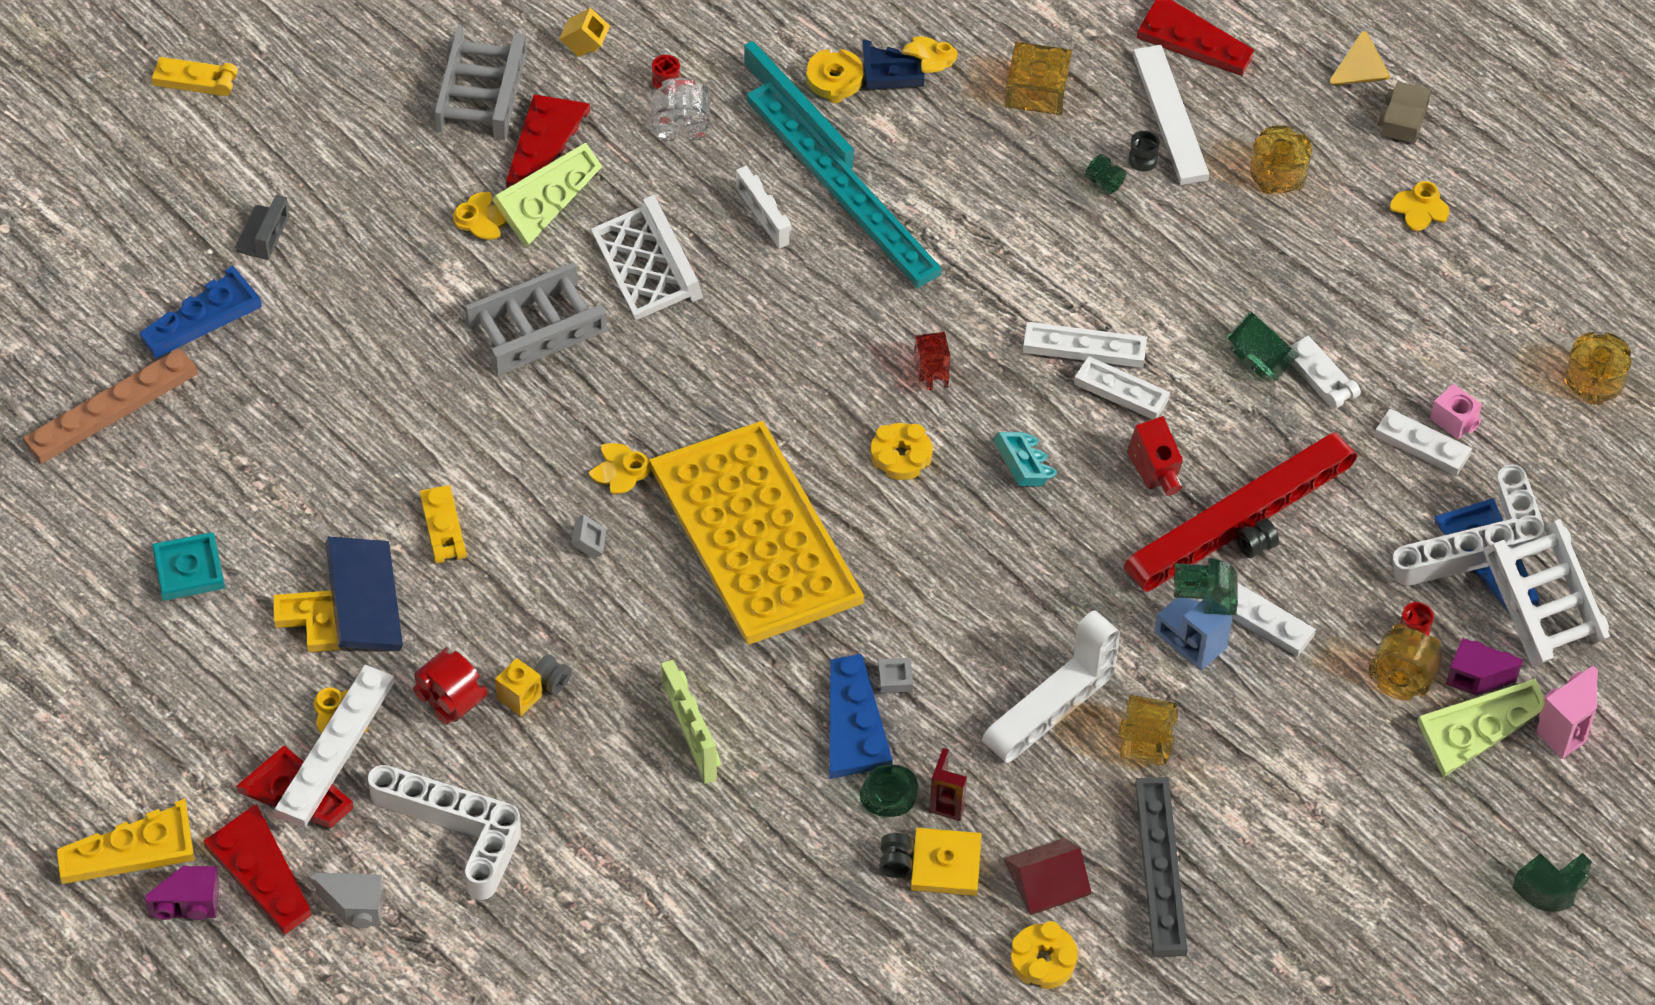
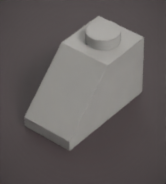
(352, 897)

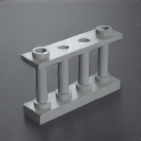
(503, 96)
(547, 340)

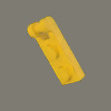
(194, 76)
(442, 523)

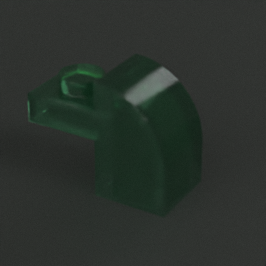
(1212, 582)
(1548, 887)

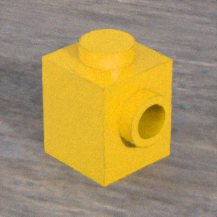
(584, 32)

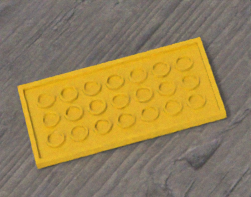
(756, 532)

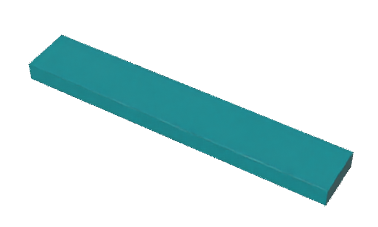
(768, 71)

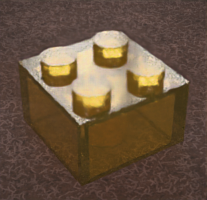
(1038, 78)

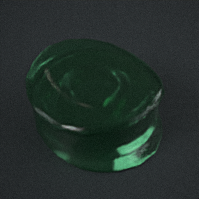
(889, 791)

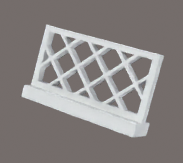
(671, 254)

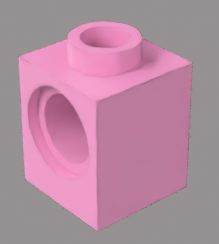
(1456, 412)

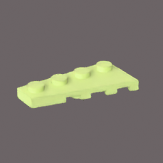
(542, 195)
(691, 722)
(1473, 726)

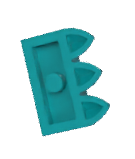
(1023, 459)

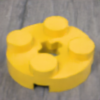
(834, 87)
(901, 436)
(1044, 938)

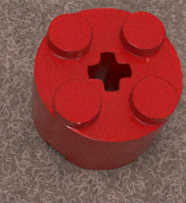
(449, 685)

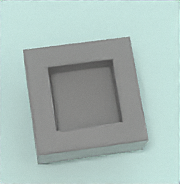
(589, 536)
(895, 675)

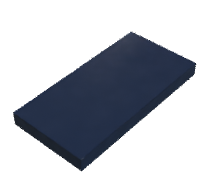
(363, 594)

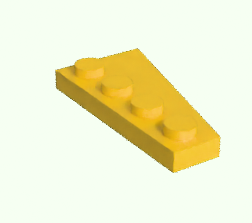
(145, 844)

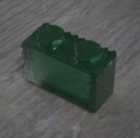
(1262, 346)

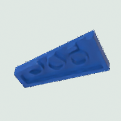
(213, 308)
(1473, 517)
(855, 723)

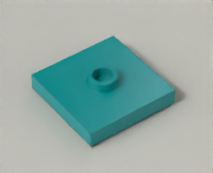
(188, 566)

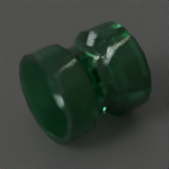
(1105, 173)

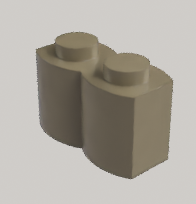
(1405, 111)

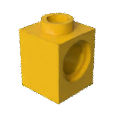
(518, 687)

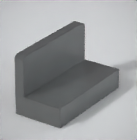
(264, 229)

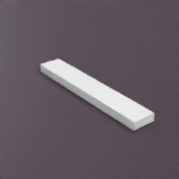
(1171, 115)

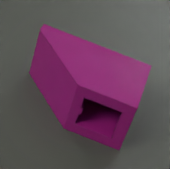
(1481, 668)
(186, 894)

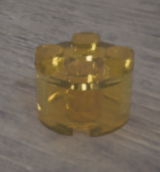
(1280, 160)
(1598, 367)
(1405, 663)
(1148, 730)

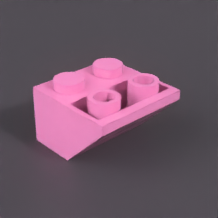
(1569, 713)

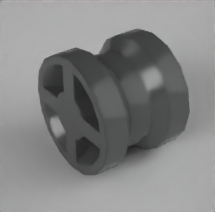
(553, 674)

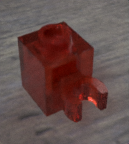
(932, 358)

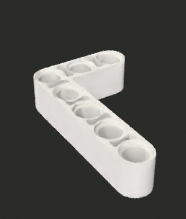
(1452, 546)
(1061, 693)
(455, 817)

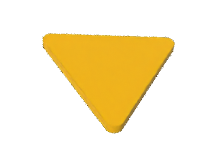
(1360, 64)

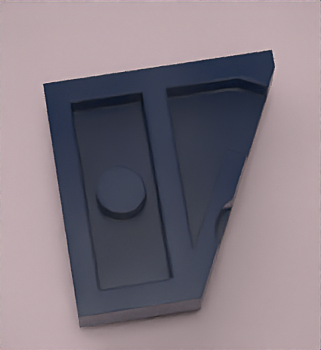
(890, 68)

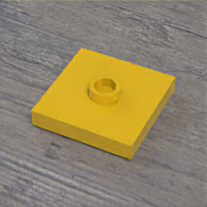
(946, 861)

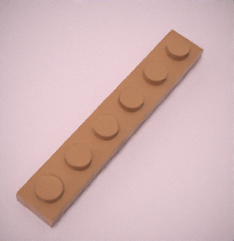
(110, 405)

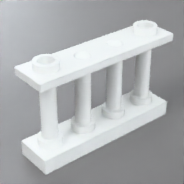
(1527, 616)

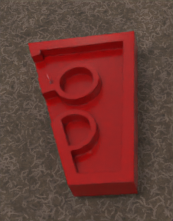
(275, 775)

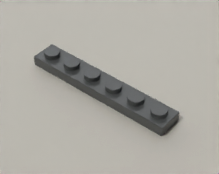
(1161, 867)

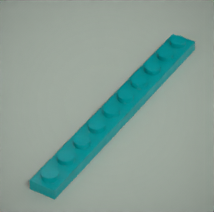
(844, 185)

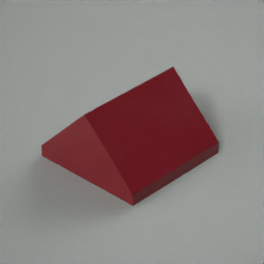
(1049, 875)

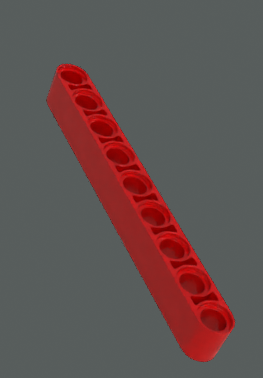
(1243, 508)

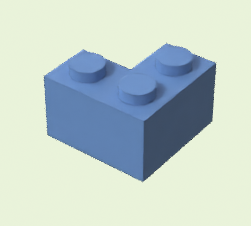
(1192, 632)

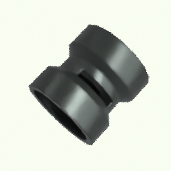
(1144, 151)
(1257, 538)
(896, 853)

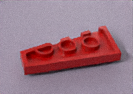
(1193, 37)
(544, 134)
(257, 864)

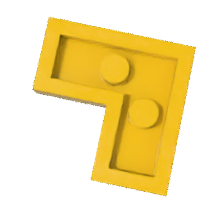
(308, 610)

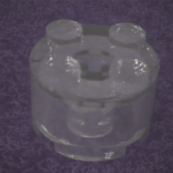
(680, 110)

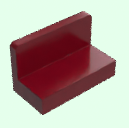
(947, 790)

